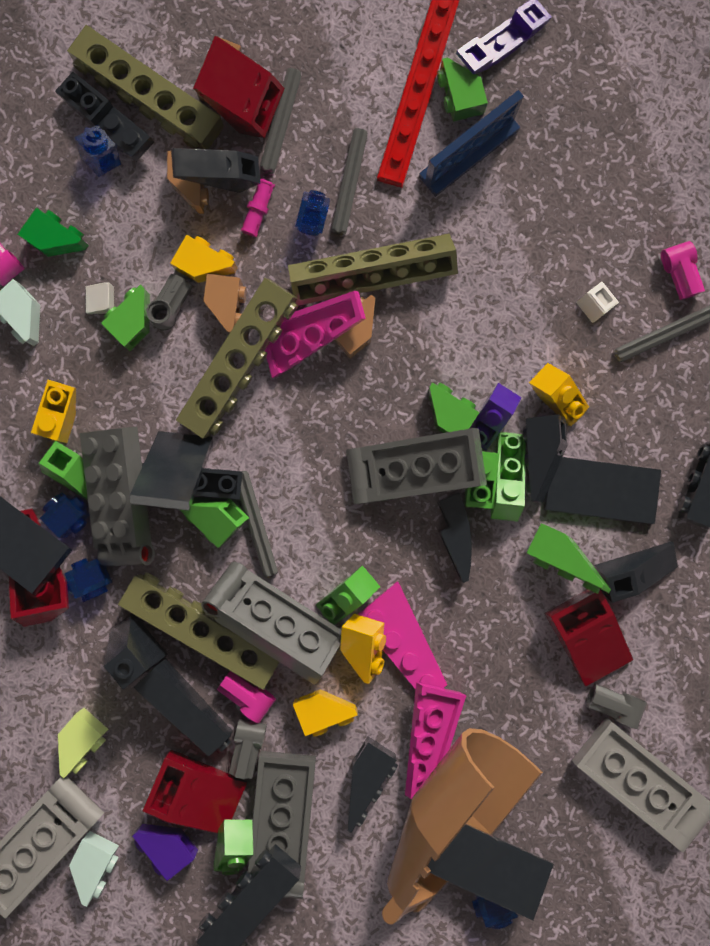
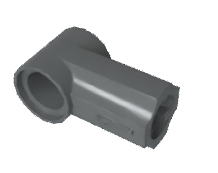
(169, 299)
(622, 707)
(248, 741)

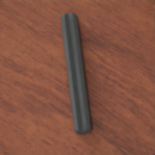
(280, 121)
(349, 181)
(663, 334)
(257, 527)

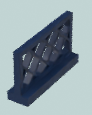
(472, 146)

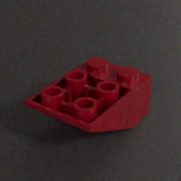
(238, 89)
(590, 635)
(193, 793)

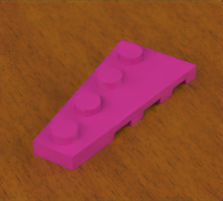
(312, 330)
(404, 638)
(432, 731)

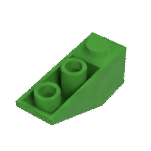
(510, 477)
(561, 552)

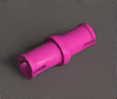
(257, 208)

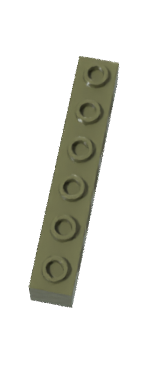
(92, 46)
(373, 269)
(194, 413)
(137, 602)

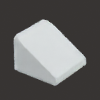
(99, 298)
(597, 302)

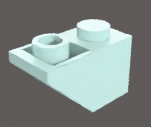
(21, 312)
(89, 865)

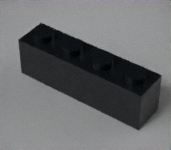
(251, 900)

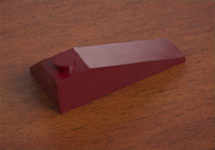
(47, 604)

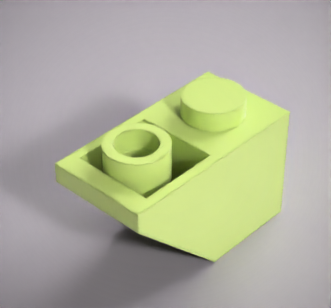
(77, 739)

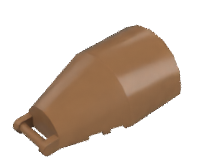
(471, 785)

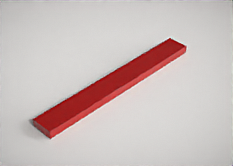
(417, 92)

